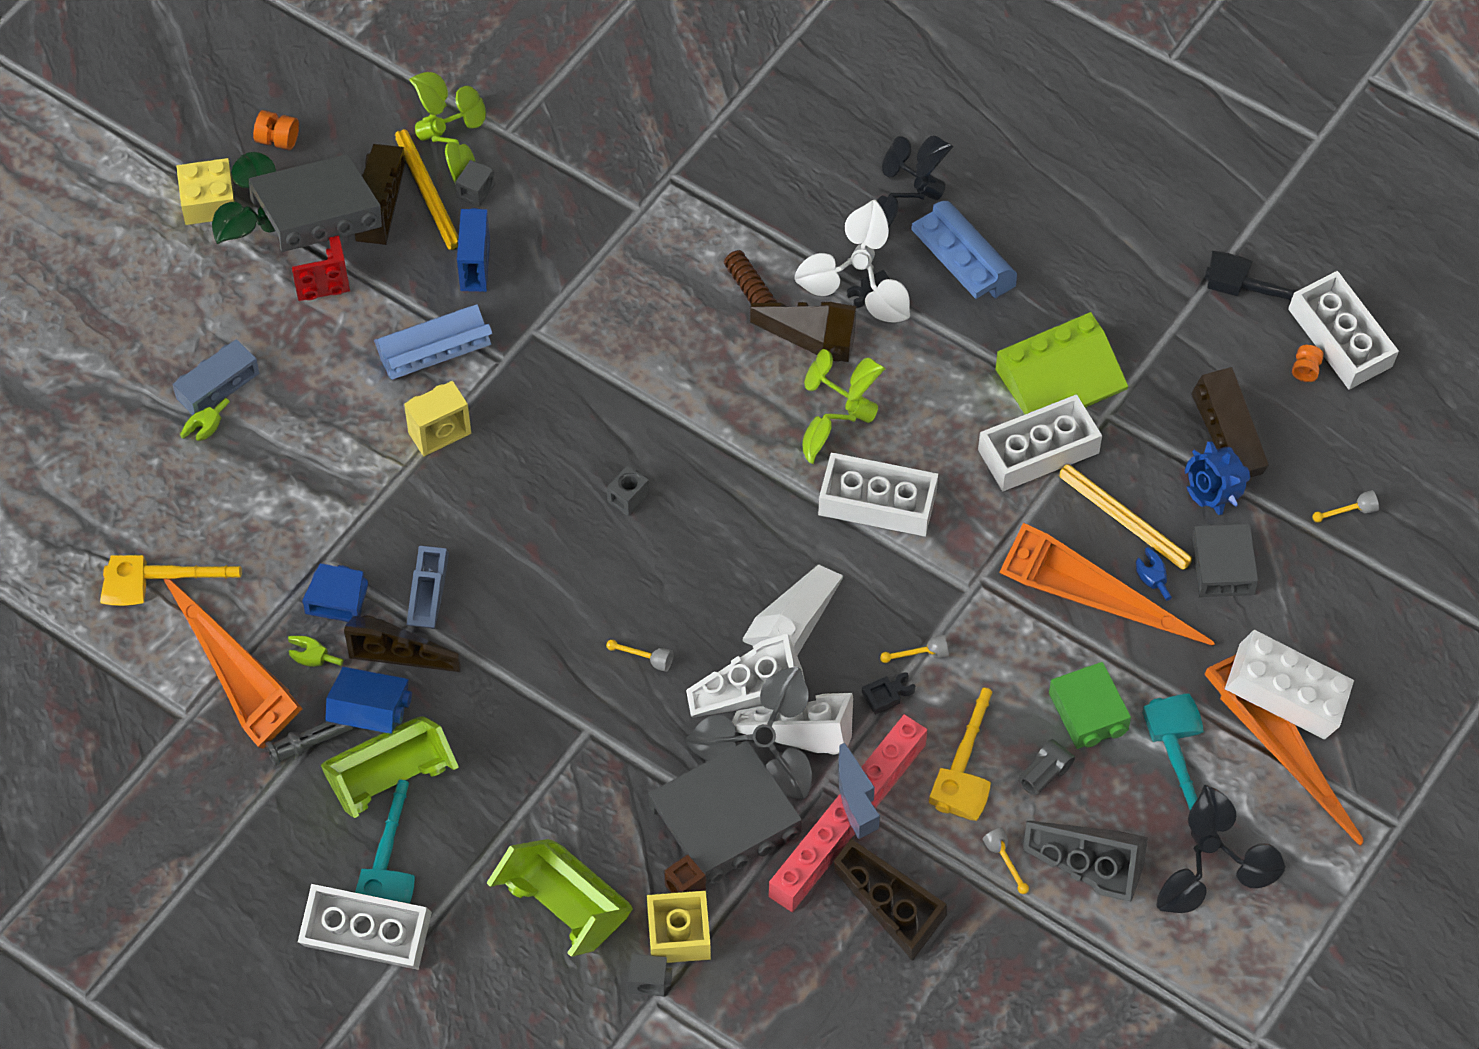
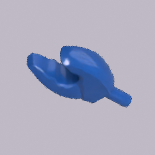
(1153, 576)

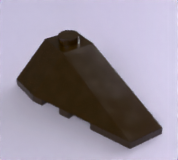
(810, 327)
(385, 643)

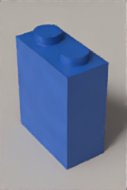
(473, 250)
(367, 700)

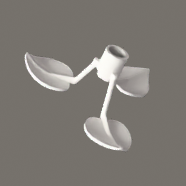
(869, 229)

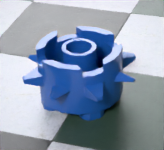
(1216, 477)

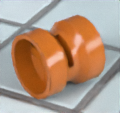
(1307, 363)

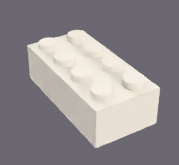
(1343, 330)
(1039, 442)
(878, 494)
(1289, 684)
(364, 926)

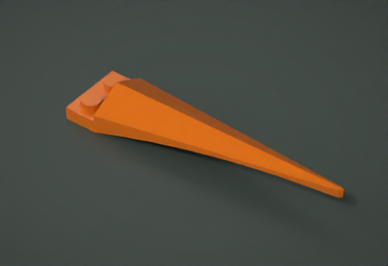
(1056, 569)
(255, 693)
(1284, 743)

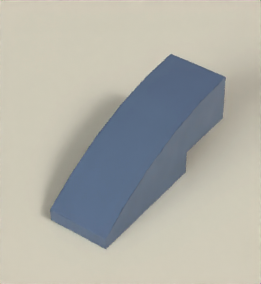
(427, 587)
(856, 794)

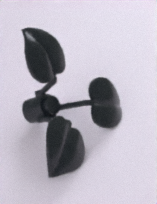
(928, 158)
(1210, 814)

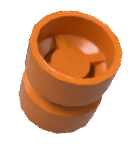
(276, 130)

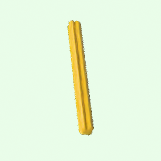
(428, 189)
(1125, 517)

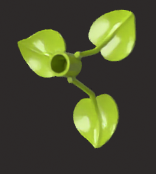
(432, 95)
(856, 405)

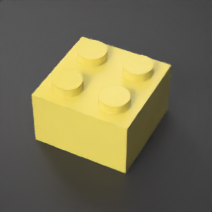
(204, 189)
(437, 418)
(679, 926)

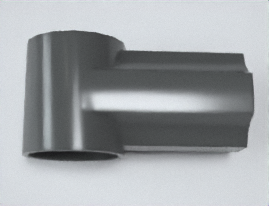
(1051, 762)

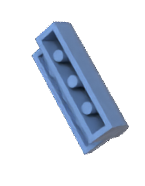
(964, 251)
(433, 341)

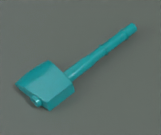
(1169, 721)
(378, 880)

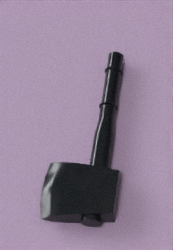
(1229, 275)

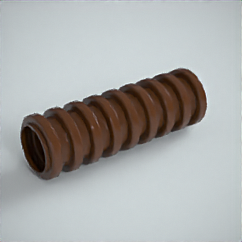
(747, 278)

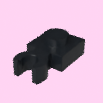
(865, 288)
(885, 694)

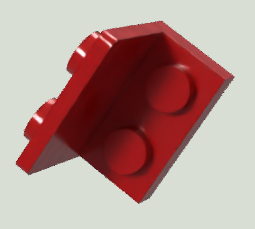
(324, 276)

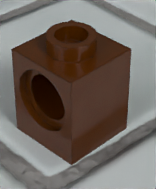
(685, 877)

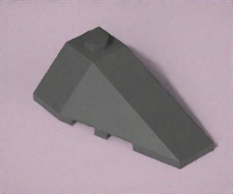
(1098, 857)

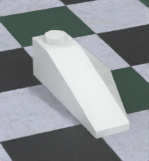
(796, 609)
(741, 682)
(817, 729)

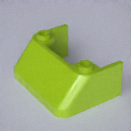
(385, 759)
(566, 889)

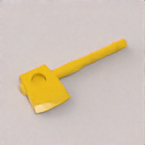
(127, 576)
(958, 791)

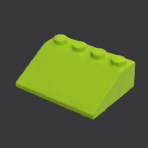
(1060, 365)

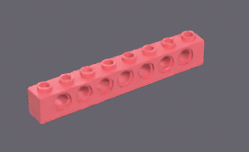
(833, 829)

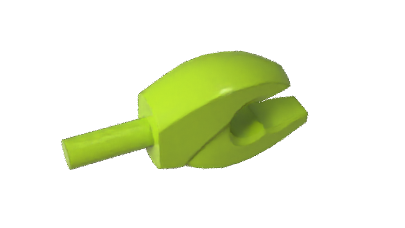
(207, 418)
(314, 654)

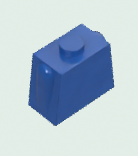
(335, 593)

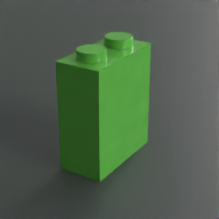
(1089, 705)

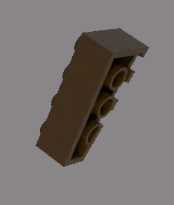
(383, 176)
(1228, 418)
(895, 901)

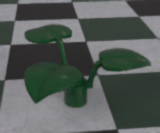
(233, 220)

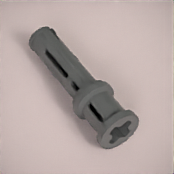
(297, 743)

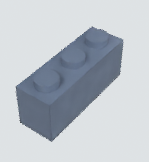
(216, 377)

